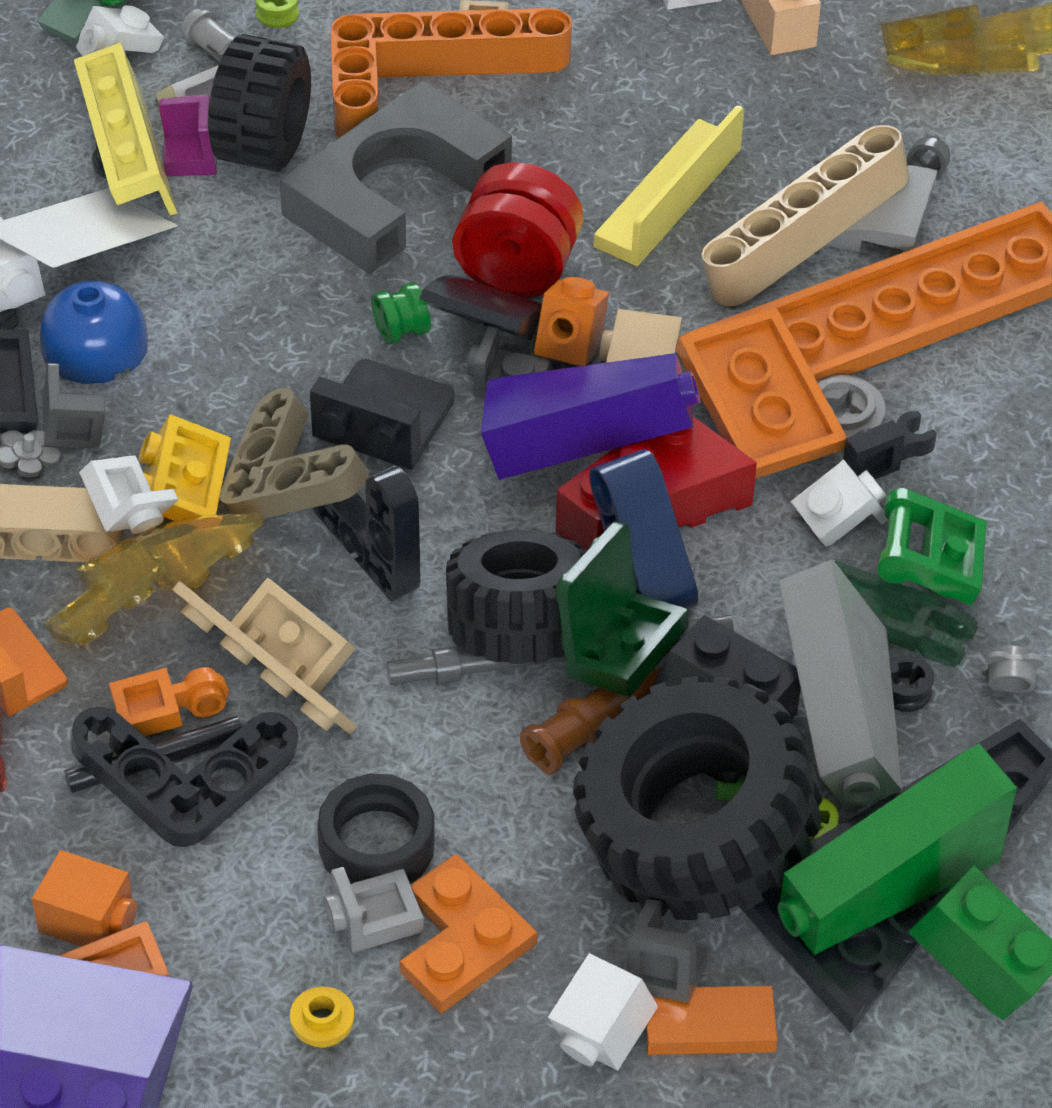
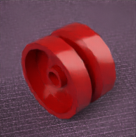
(518, 229)

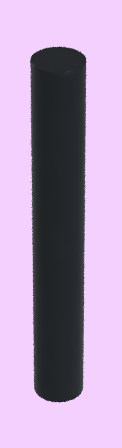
(172, 747)

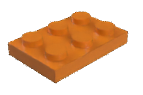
(762, 391)

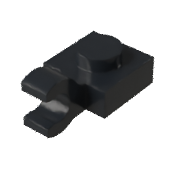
(885, 446)

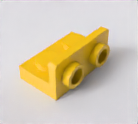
(188, 461)

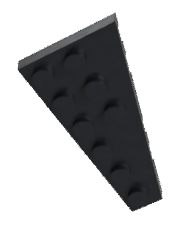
(862, 966)

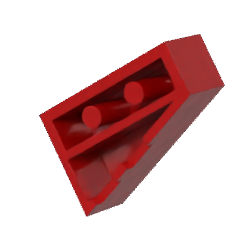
(699, 471)

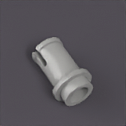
(202, 29)

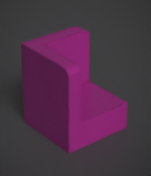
(187, 136)

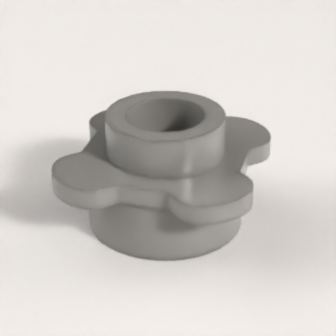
(1012, 669)

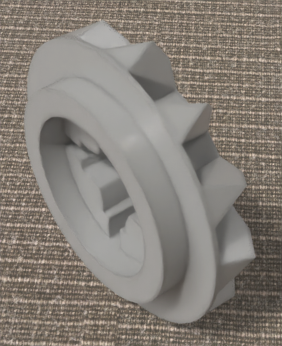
(865, 400)

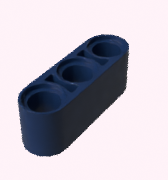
(636, 495)

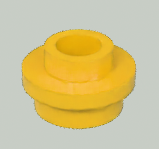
(327, 1030)

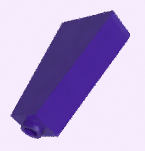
(584, 411)

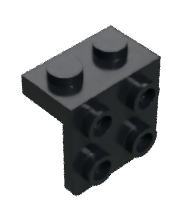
(380, 411)

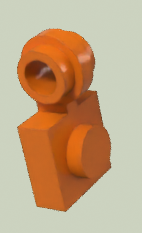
(153, 703)

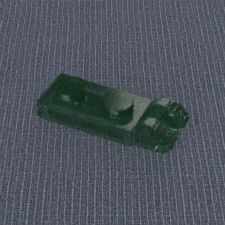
(908, 614)

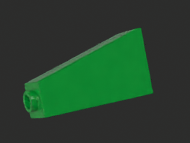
(901, 852)

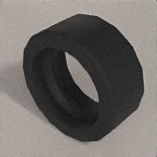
(369, 794)

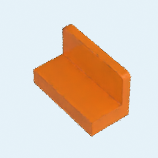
(25, 666)

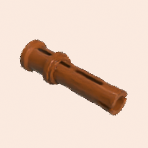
(575, 725)

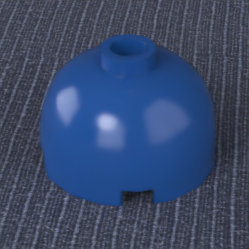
(93, 332)

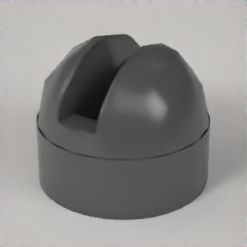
(938, 161)

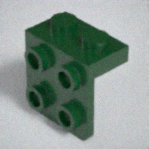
(607, 628)

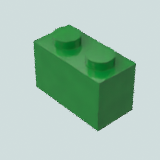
(986, 943)

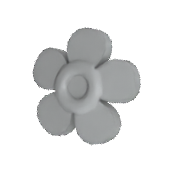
(27, 452)

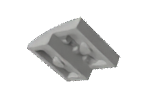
(895, 220)

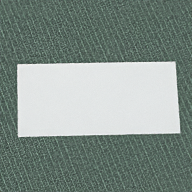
(80, 228)

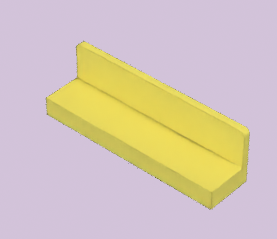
(122, 126)
(670, 188)

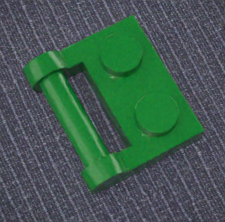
(950, 551)

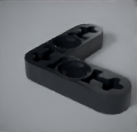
(381, 531)
(175, 788)

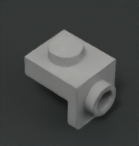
(373, 909)

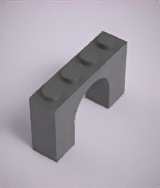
(415, 128)

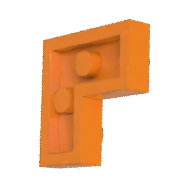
(476, 939)

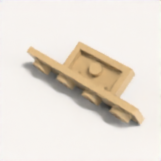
(286, 638)

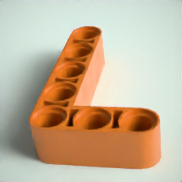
(438, 45)

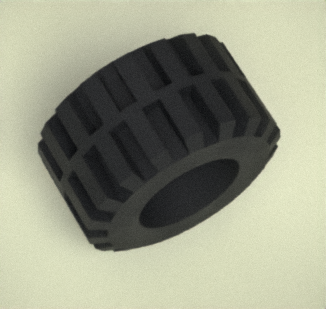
(259, 102)
(505, 594)

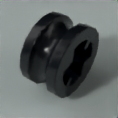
(916, 670)

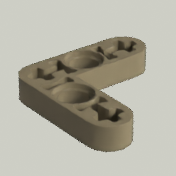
(272, 480)

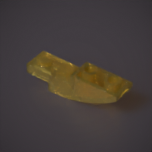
(967, 44)
(158, 556)

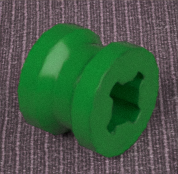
(400, 313)

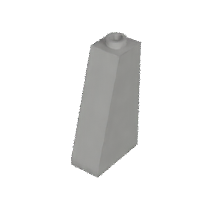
(844, 684)

